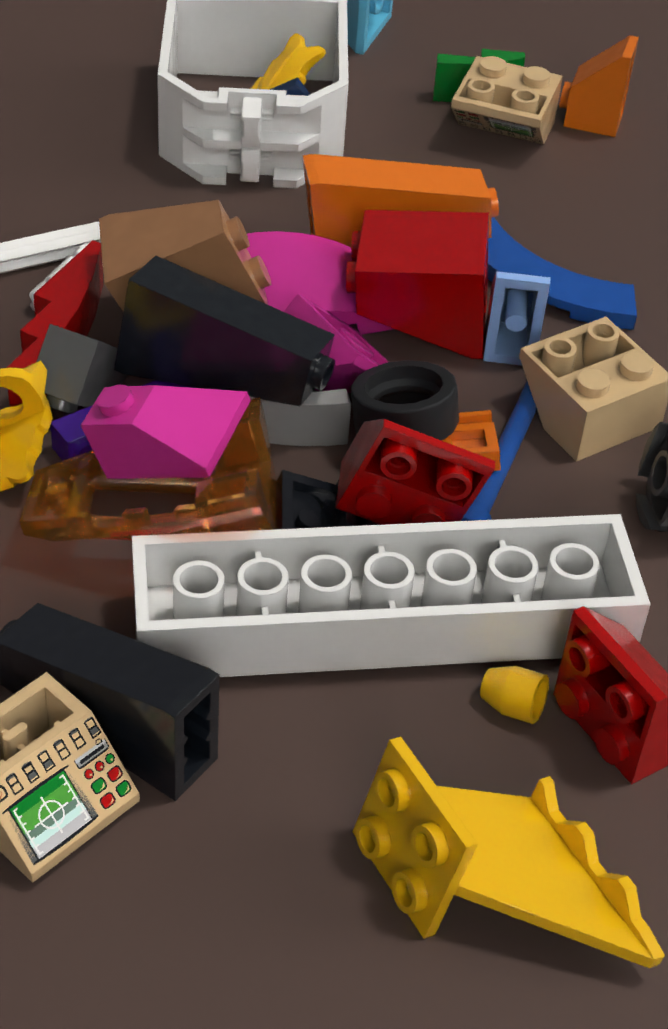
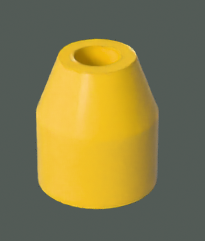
(515, 692)

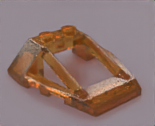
(232, 499)

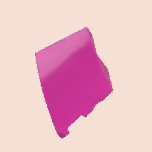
(312, 269)

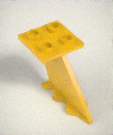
(498, 854)

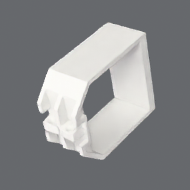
(241, 127)

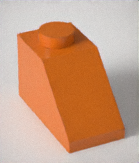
(600, 90)

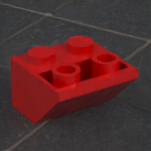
(408, 476)
(615, 694)

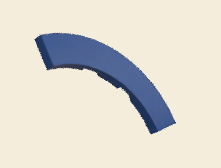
(580, 294)

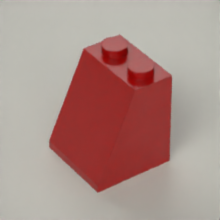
(424, 275)

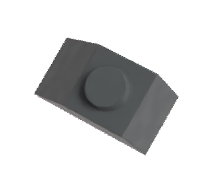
(76, 368)

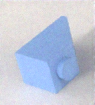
(514, 315)

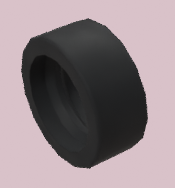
(408, 394)

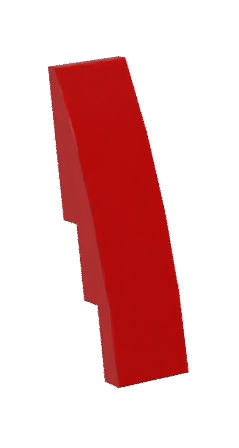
(64, 301)

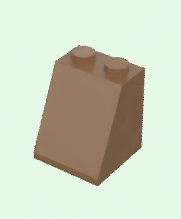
(188, 235)

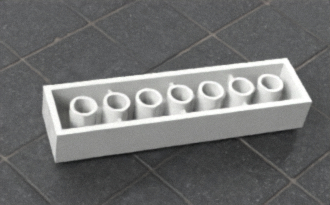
(382, 593)

